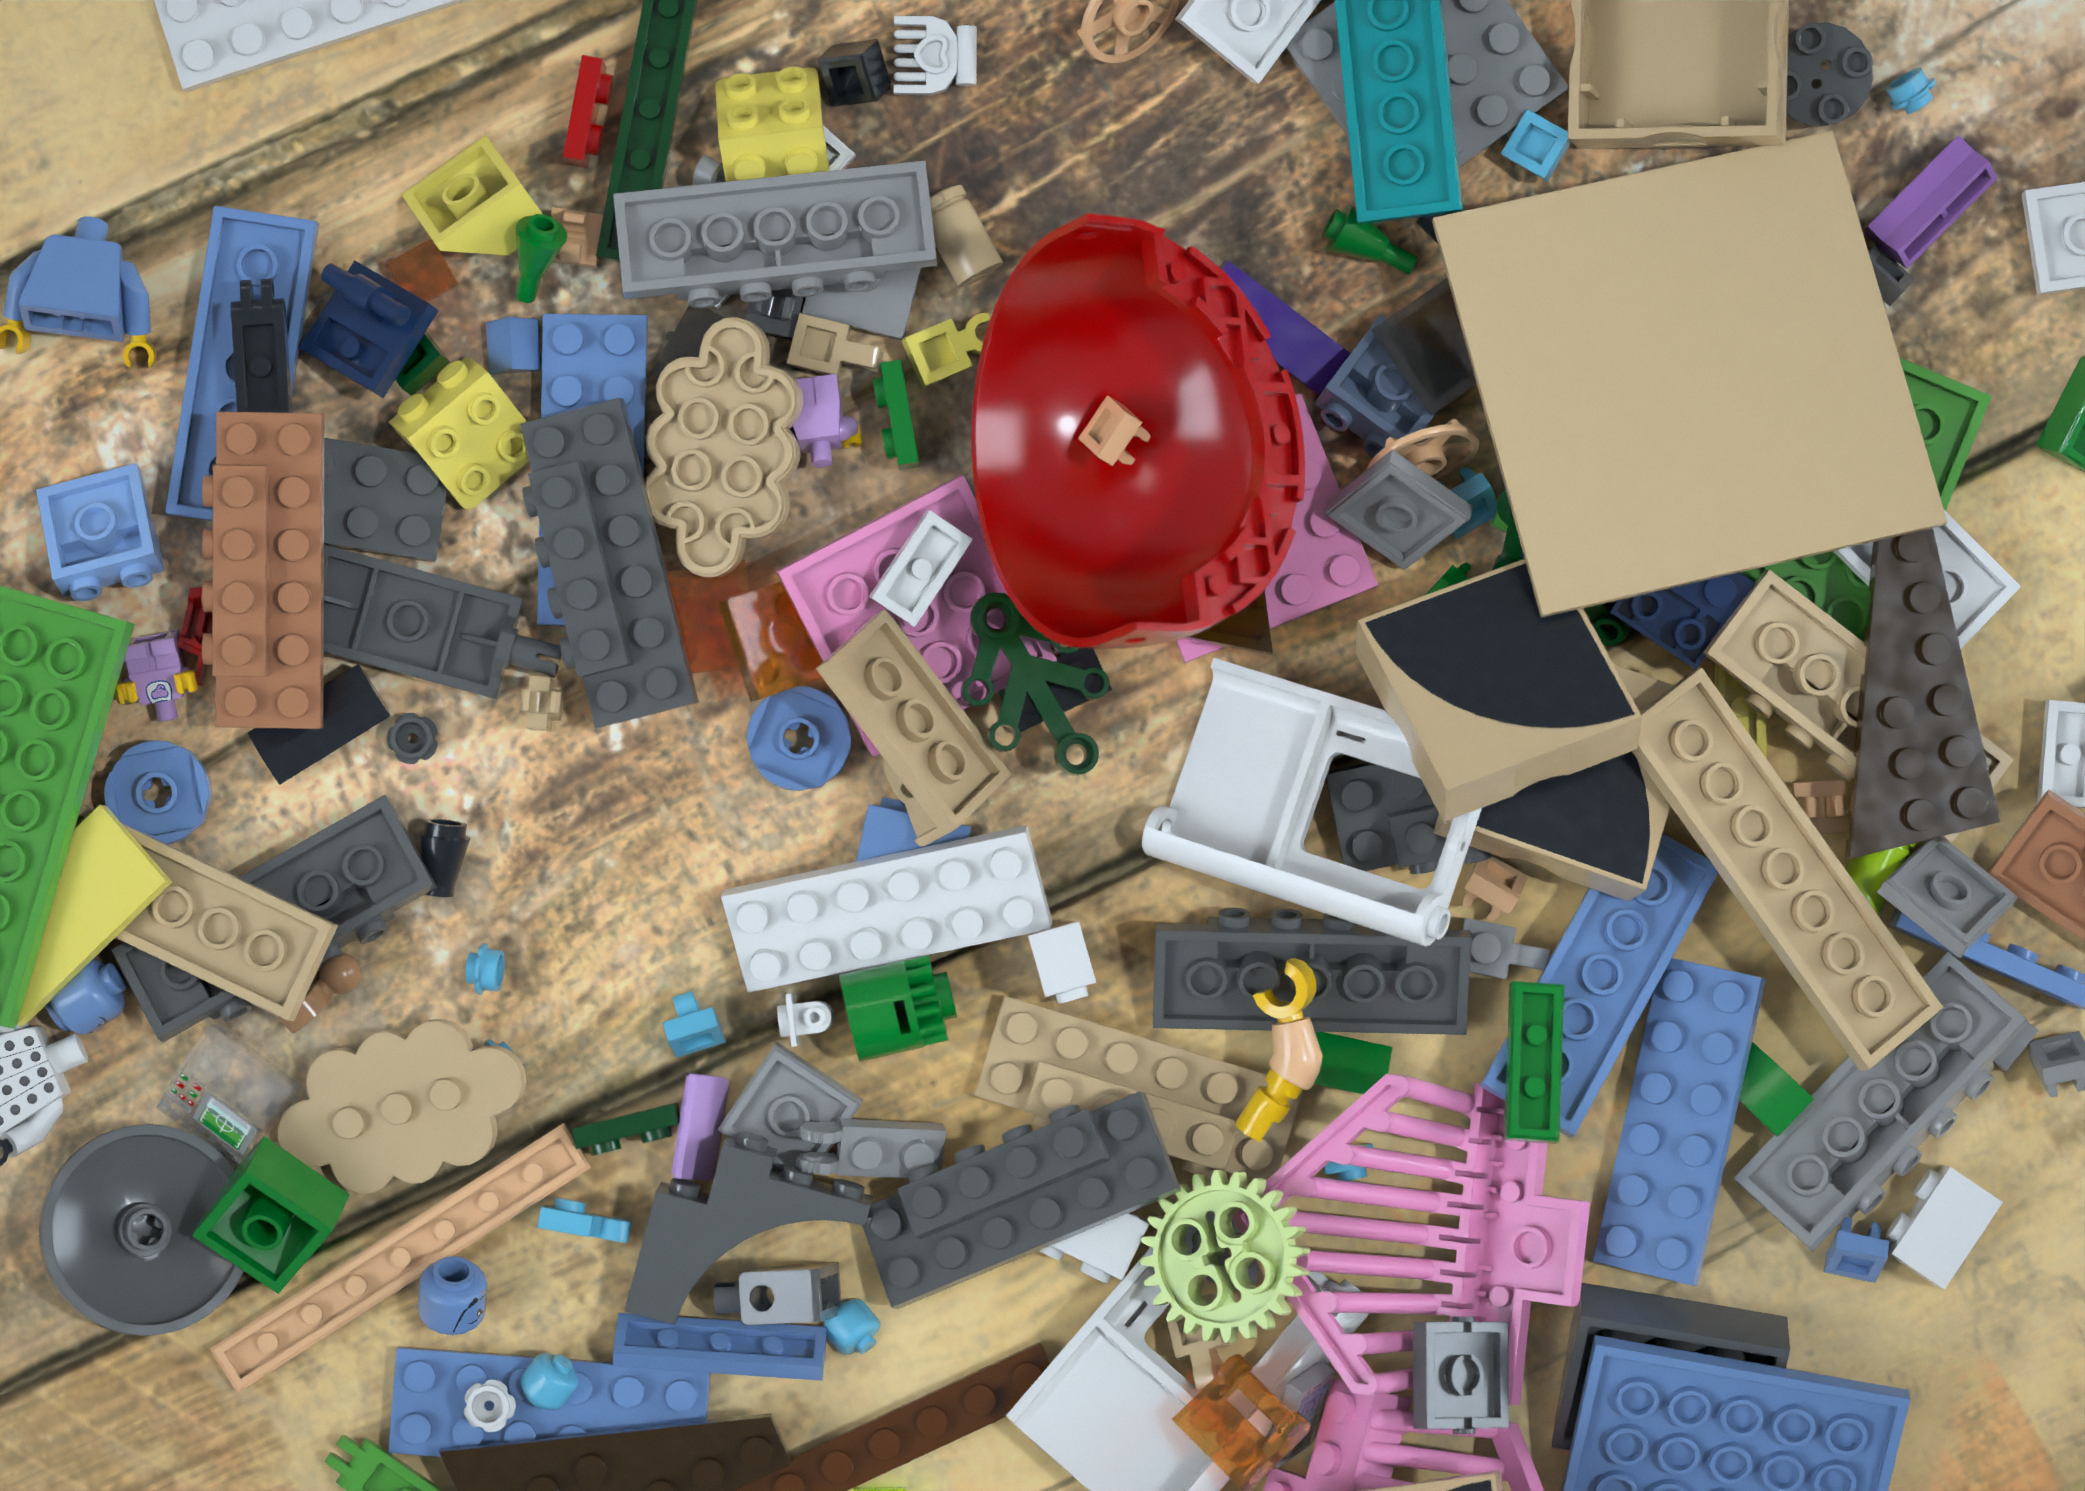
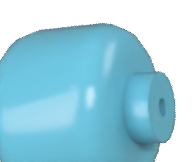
(852, 1327)
(549, 1381)

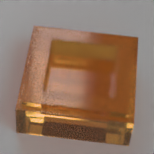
(423, 271)

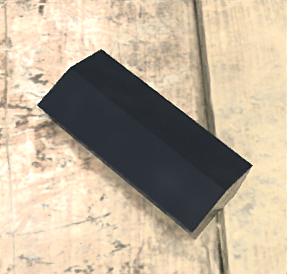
(349, 710)

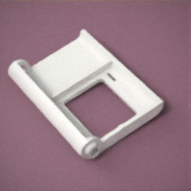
(1255, 791)
(1112, 1398)

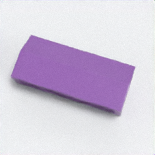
(1931, 202)

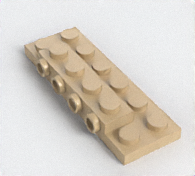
(1805, 672)
(1058, 1060)

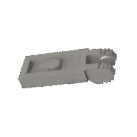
(872, 1147)

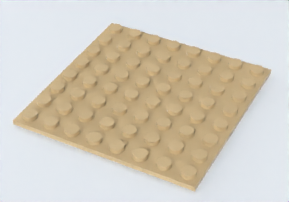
(1688, 373)

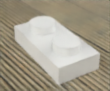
(921, 568)
(2063, 752)

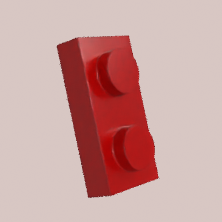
(583, 134)

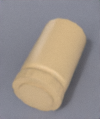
(962, 237)

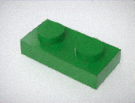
(892, 393)

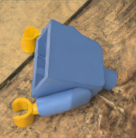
(80, 291)

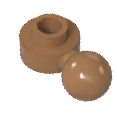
(337, 976)

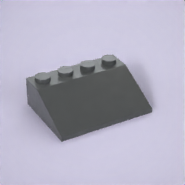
(1662, 1323)

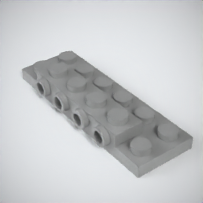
(775, 234)
(1877, 1118)

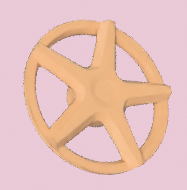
(1129, 19)
(1432, 453)

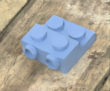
(99, 532)

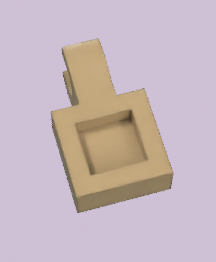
(824, 345)
(541, 703)
(1202, 1353)

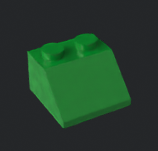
(271, 1215)

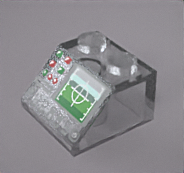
(227, 1094)

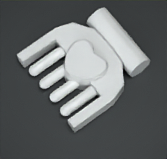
(938, 54)

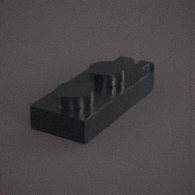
(261, 350)

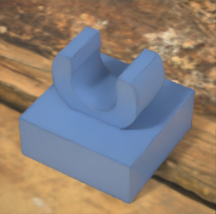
(1857, 1254)

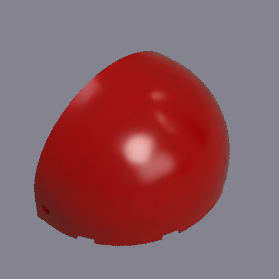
(1213, 493)

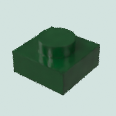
(422, 365)

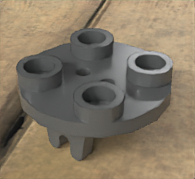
(1842, 86)

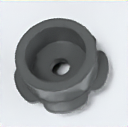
(398, 738)

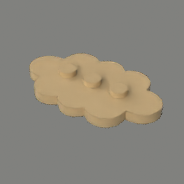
(723, 447)
(402, 1106)

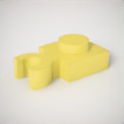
(943, 350)

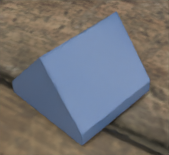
(513, 345)

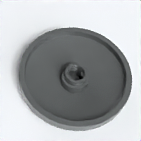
(124, 1226)

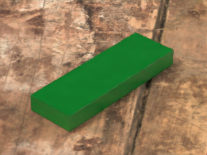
(1534, 1062)

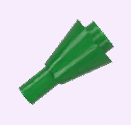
(1364, 241)
(538, 245)

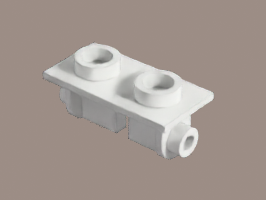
(803, 1018)

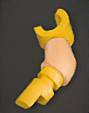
(1295, 1055)

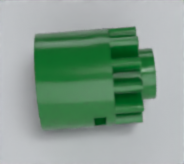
(897, 1007)

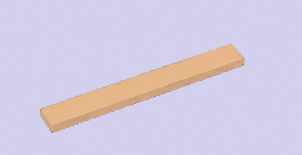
(400, 1258)

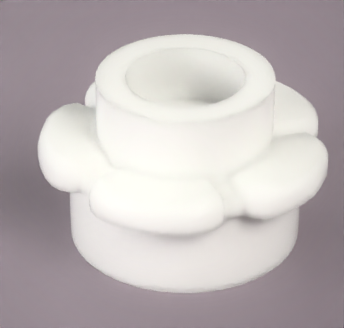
(503, 1405)

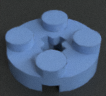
(787, 711)
(177, 768)

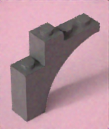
(747, 1197)

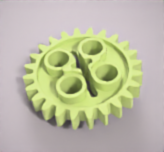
(1182, 1272)

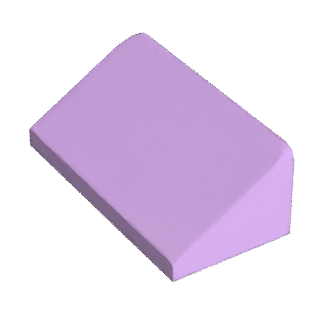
(698, 1127)

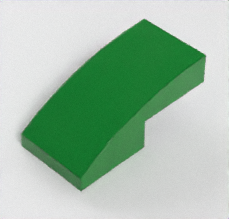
(1771, 1092)

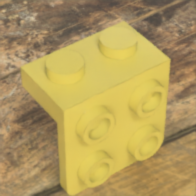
(771, 124)
(465, 431)

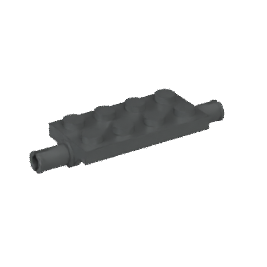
(425, 624)

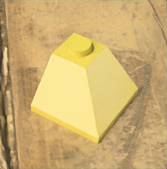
(472, 202)

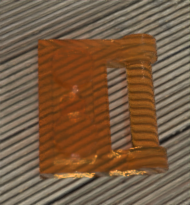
(1228, 1436)

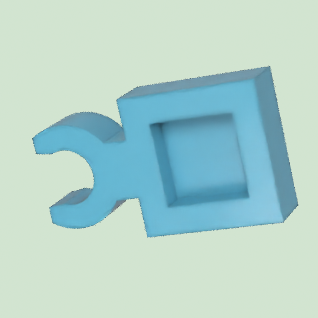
(571, 1218)

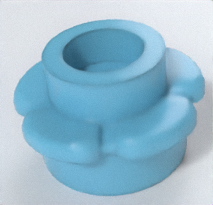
(1911, 91)
(485, 969)

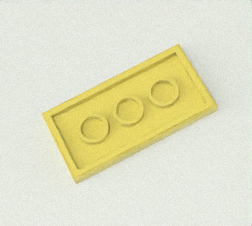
(98, 895)

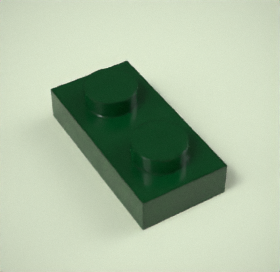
(606, 1134)

